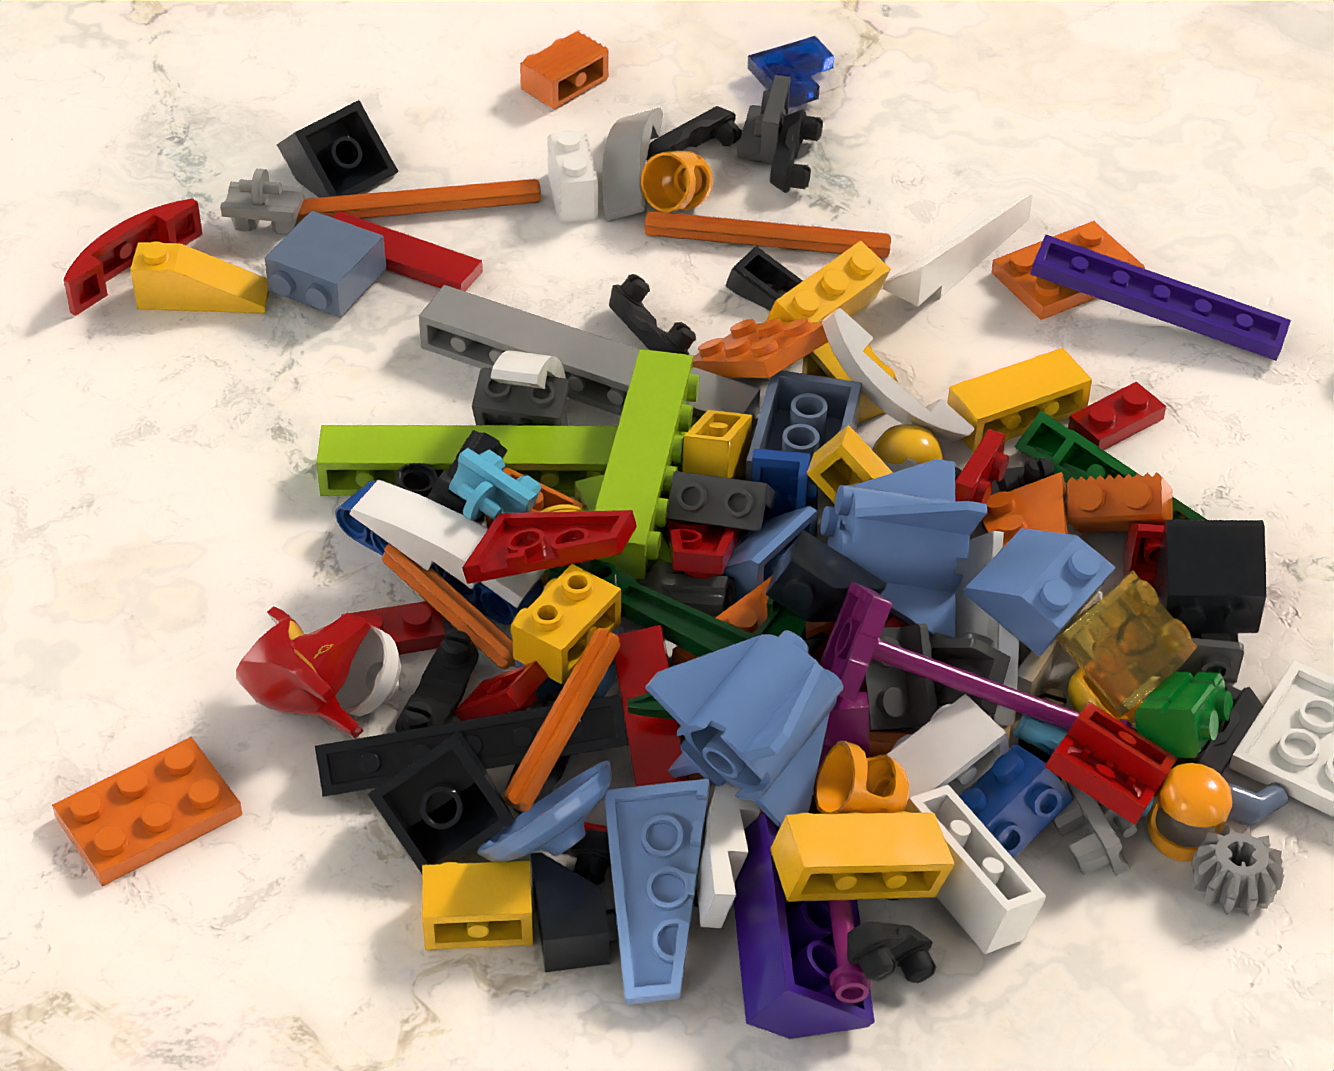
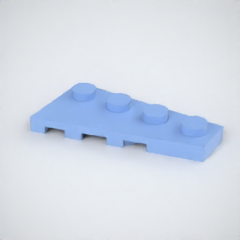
(654, 868)

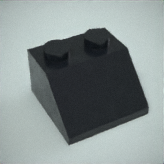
(338, 154)
(1213, 574)
(442, 804)

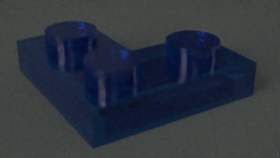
(795, 60)

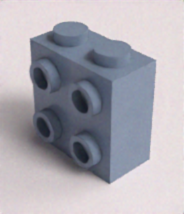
(325, 263)

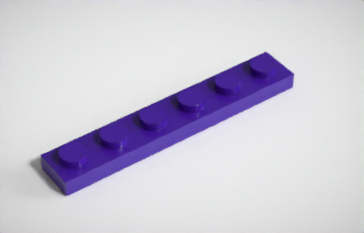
(1161, 297)

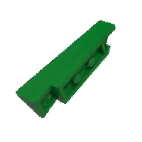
(1079, 457)

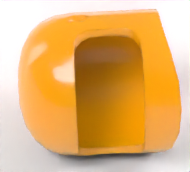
(676, 181)
(860, 783)
(1193, 797)

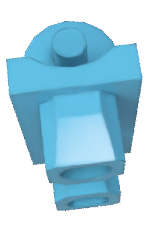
(489, 489)

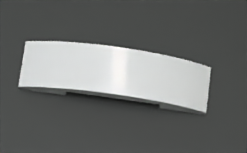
(848, 342)
(526, 369)

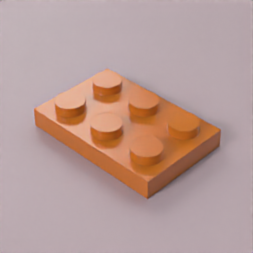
(1046, 297)
(760, 348)
(147, 810)

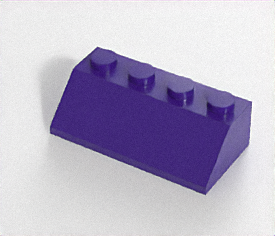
(787, 951)

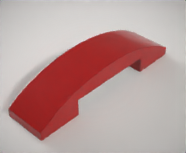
(115, 249)

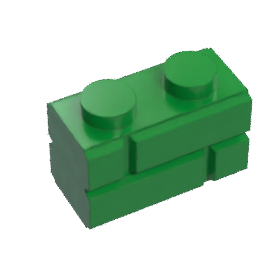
(1184, 712)

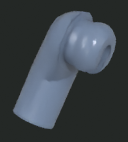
(1252, 807)

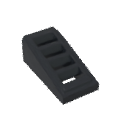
(752, 273)

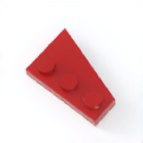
(547, 540)

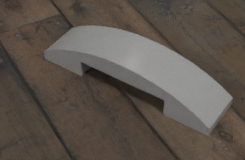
(624, 162)

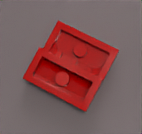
(1111, 763)

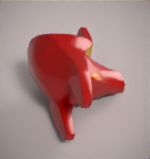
(303, 670)

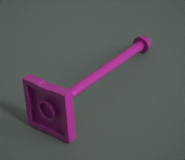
(857, 641)
(848, 723)

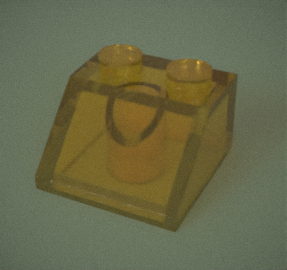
(1127, 642)

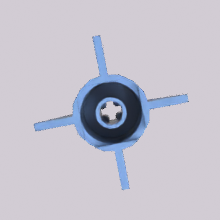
(909, 537)
(752, 719)

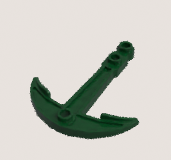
(680, 623)

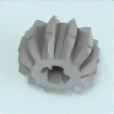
(1237, 870)

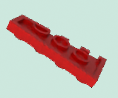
(700, 547)

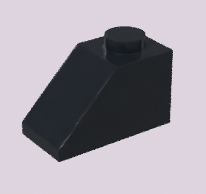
(815, 579)
(570, 917)

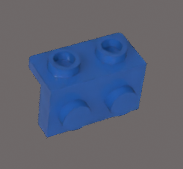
(787, 476)
(1017, 798)

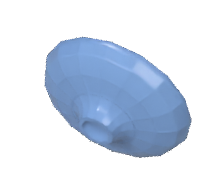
(553, 821)

